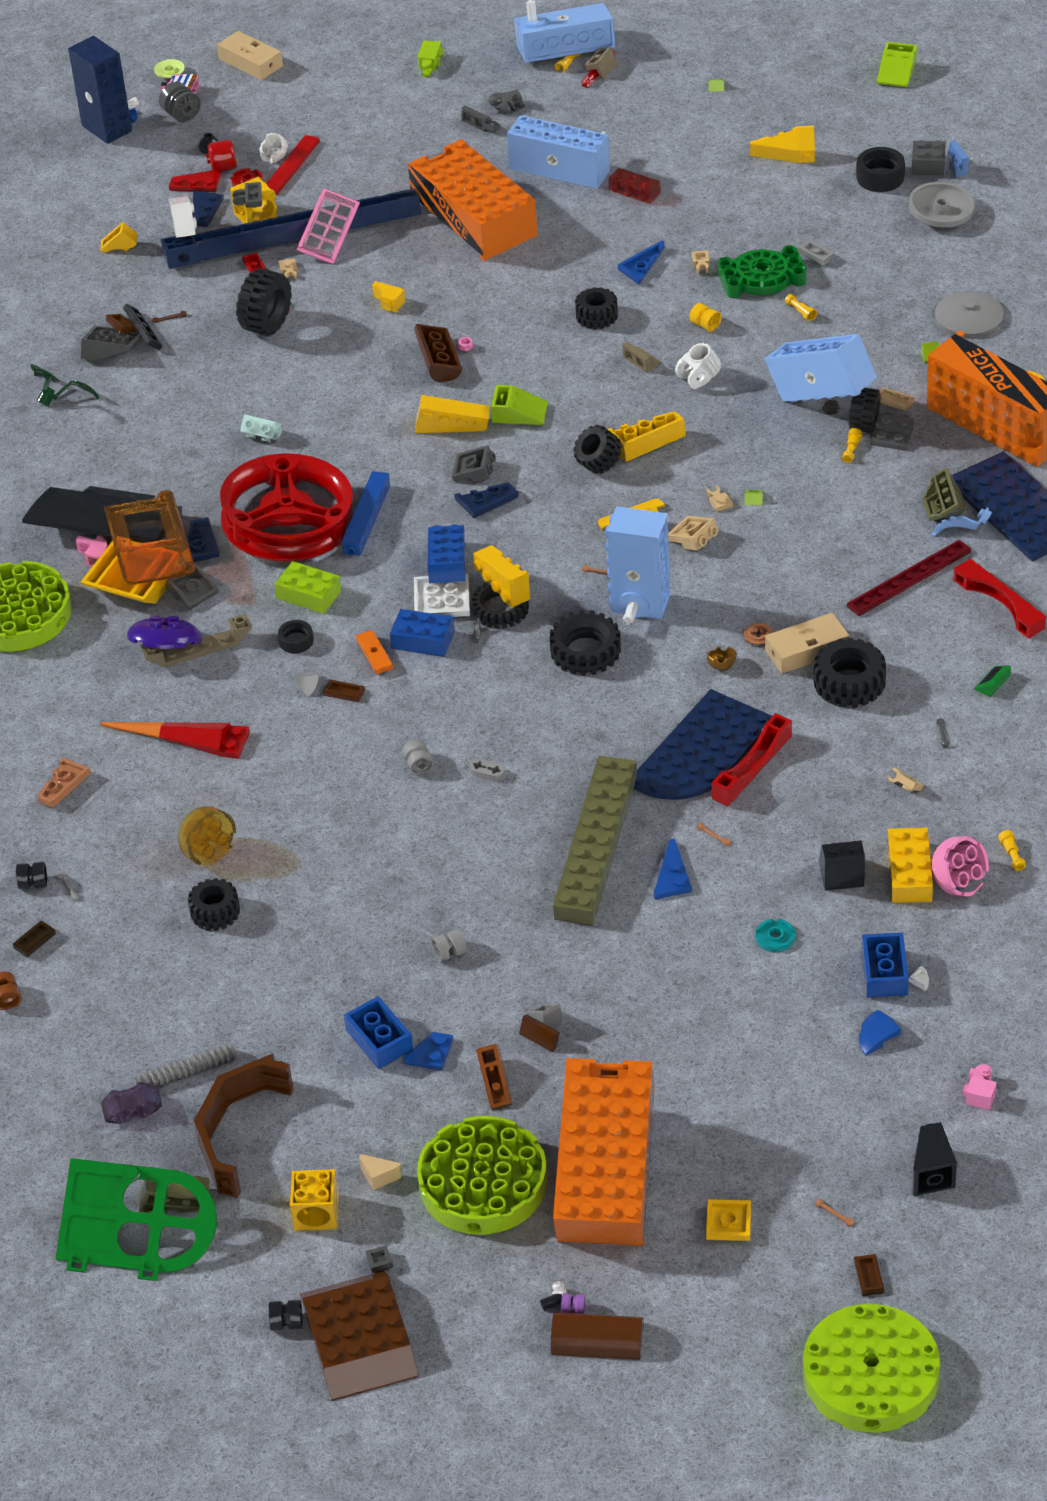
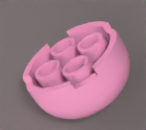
(957, 862)

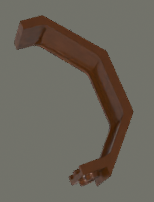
(226, 1090)

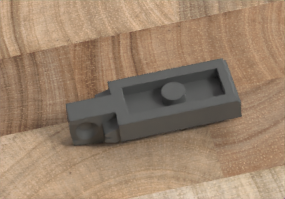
(478, 120)

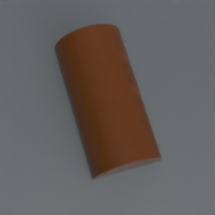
(438, 352)
(597, 1335)

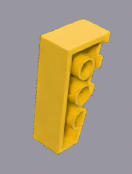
(449, 415)
(649, 435)
(502, 575)

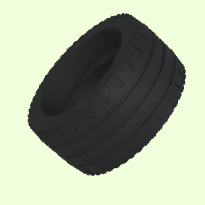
(880, 180)

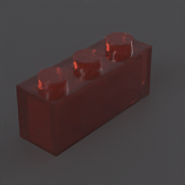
(634, 185)

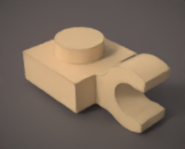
(908, 782)

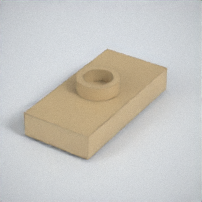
(896, 399)

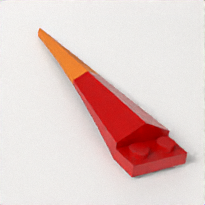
(213, 738)

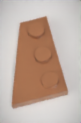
(63, 782)

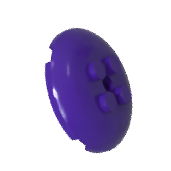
(164, 632)

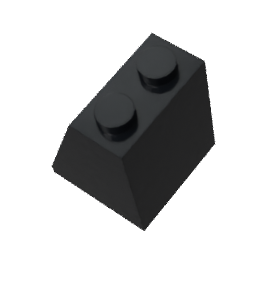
(842, 865)
(934, 1161)

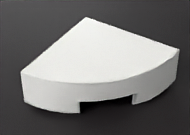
(920, 978)

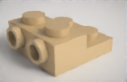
(693, 532)

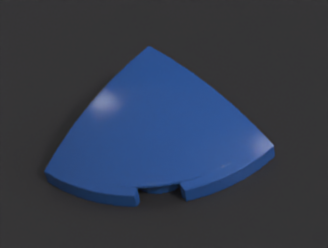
(876, 1030)

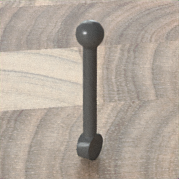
(940, 722)

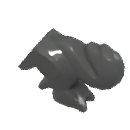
(506, 101)

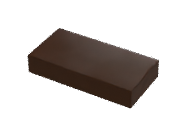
(120, 323)
(344, 690)
(539, 1033)
(868, 1275)

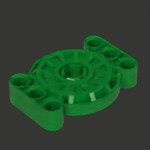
(762, 271)

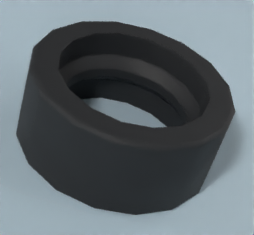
(299, 645)

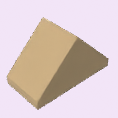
(379, 1171)

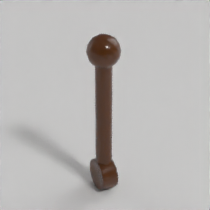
(182, 314)

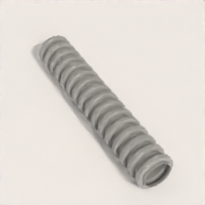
(188, 1066)

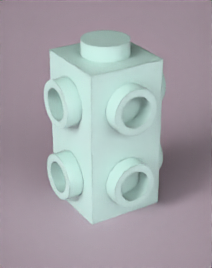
(261, 427)

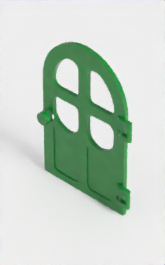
(97, 1212)

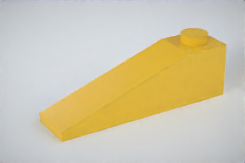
(790, 146)

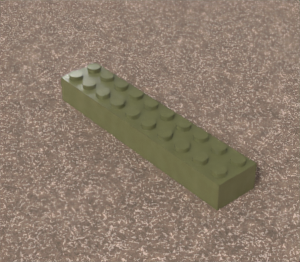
(595, 840)

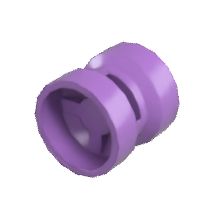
(578, 1302)

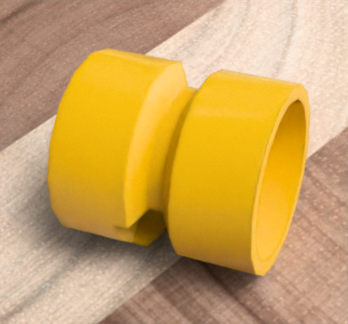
(705, 317)

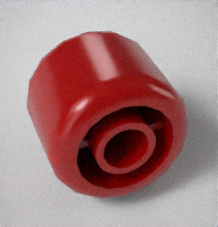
(221, 155)

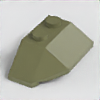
(943, 497)

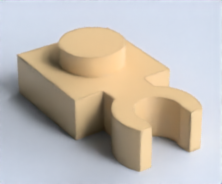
(701, 260)
(288, 268)
(719, 500)

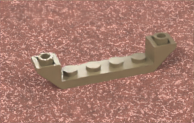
(238, 630)

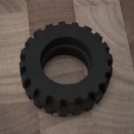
(263, 301)
(849, 688)

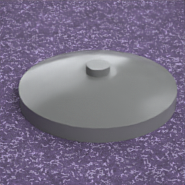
(941, 204)
(969, 312)

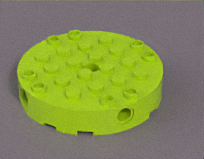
(32, 605)
(482, 1175)
(871, 1368)

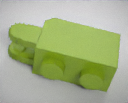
(430, 56)

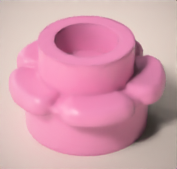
(465, 344)

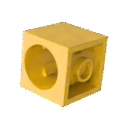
(266, 211)
(314, 1200)

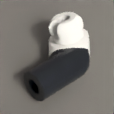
(555, 1298)

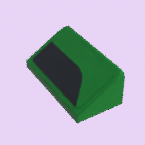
(993, 680)

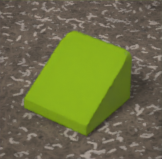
(716, 85)
(928, 348)
(753, 497)

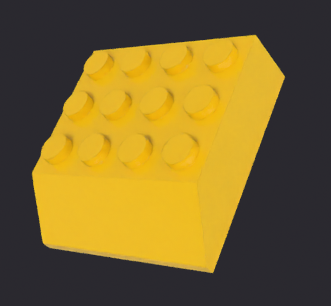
(108, 577)

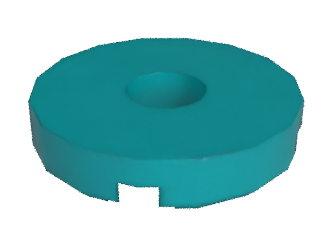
(775, 944)

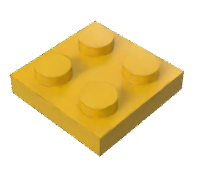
(728, 1220)

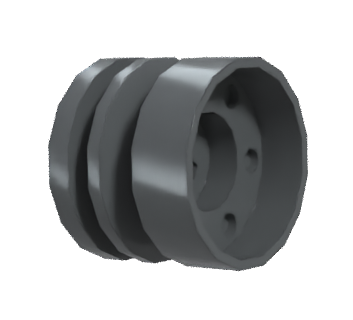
(179, 102)

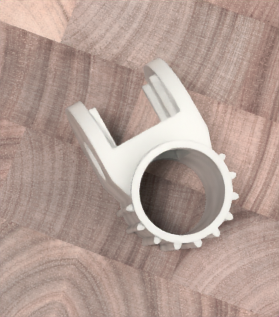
(701, 360)

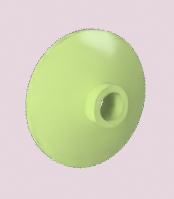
(168, 68)

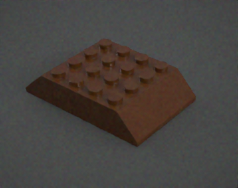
(359, 1335)

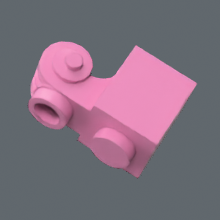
(980, 1090)

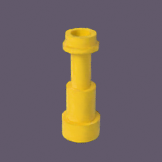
(565, 62)
(808, 312)
(854, 437)
(1008, 840)

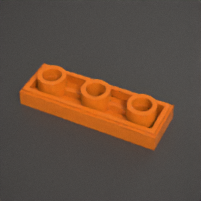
(374, 652)

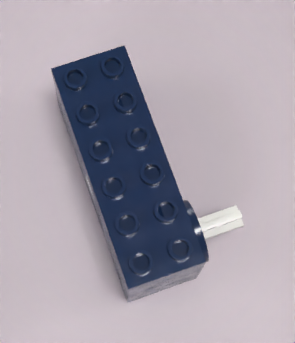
(101, 89)

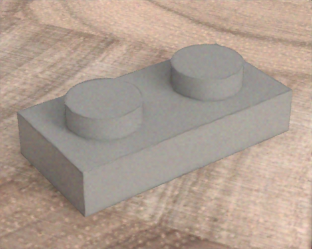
(816, 252)

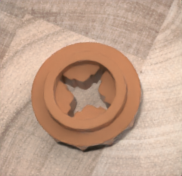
(752, 630)

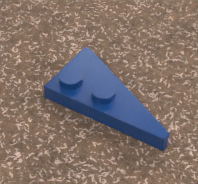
(640, 264)
(673, 876)

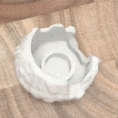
(273, 148)

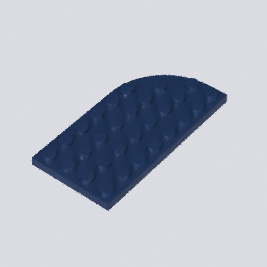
(1013, 498)
(701, 747)

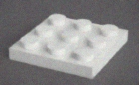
(442, 598)

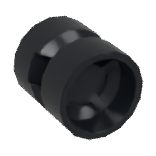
(28, 875)
(278, 1313)

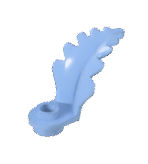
(963, 521)

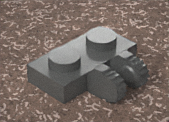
(250, 196)

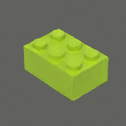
(308, 587)

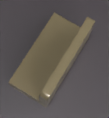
(603, 61)
(639, 357)

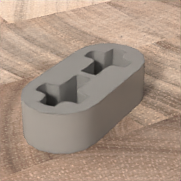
(486, 770)

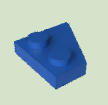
(431, 1052)

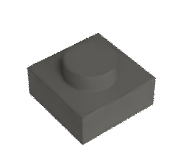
(379, 1259)

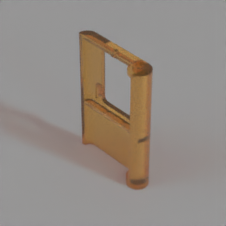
(153, 559)

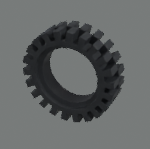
(495, 618)

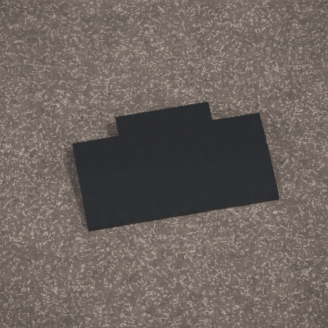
(85, 512)

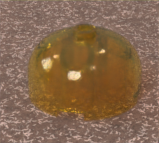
(204, 832)

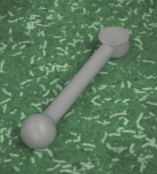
(62, 876)

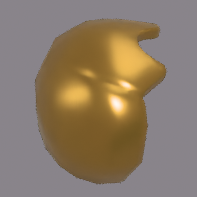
(721, 659)

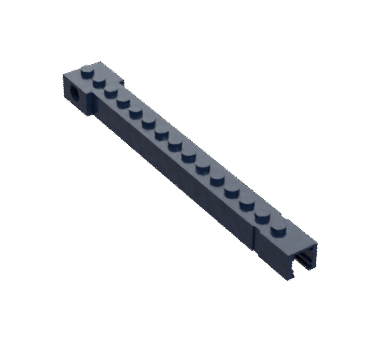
(280, 230)

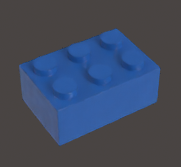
(422, 632)
(885, 965)
(378, 1032)

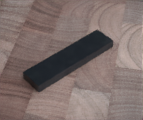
(142, 327)

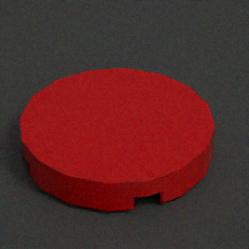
(245, 175)

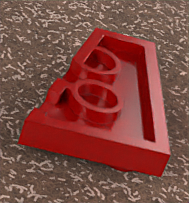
(202, 181)

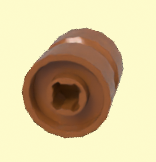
(9, 992)

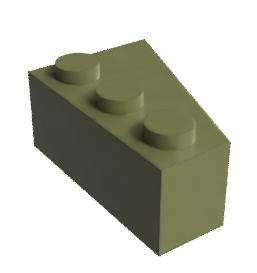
(177, 1197)

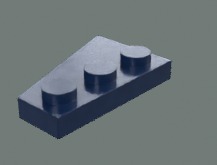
(205, 206)
(483, 501)
(202, 540)

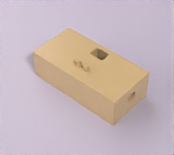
(249, 55)
(800, 643)

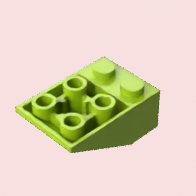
(897, 64)
(517, 406)

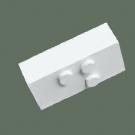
(182, 219)

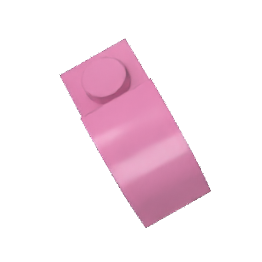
(91, 548)

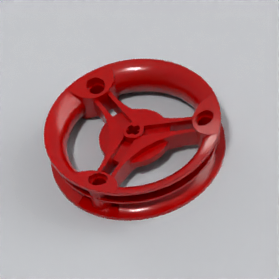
(286, 507)

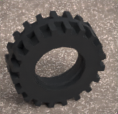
(585, 626)

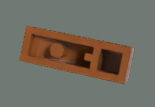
(494, 1076)

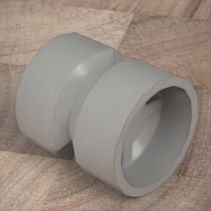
(417, 757)
(449, 945)

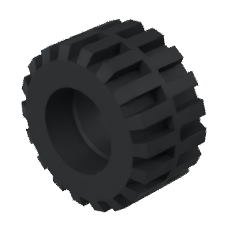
(596, 308)
(865, 410)
(601, 439)
(218, 914)

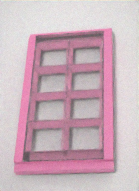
(328, 226)

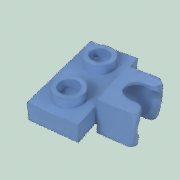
(959, 159)

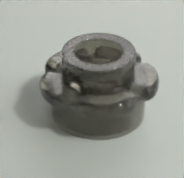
(831, 407)

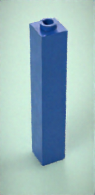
(366, 513)

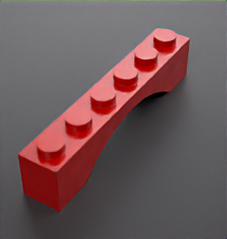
(975, 578)
(733, 781)

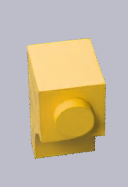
(120, 238)
(390, 296)

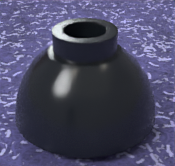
(205, 141)

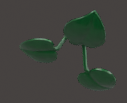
(47, 394)

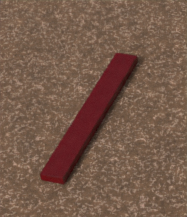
(908, 578)

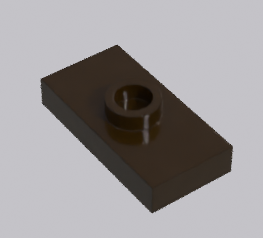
(34, 938)

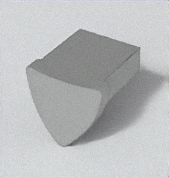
(307, 682)

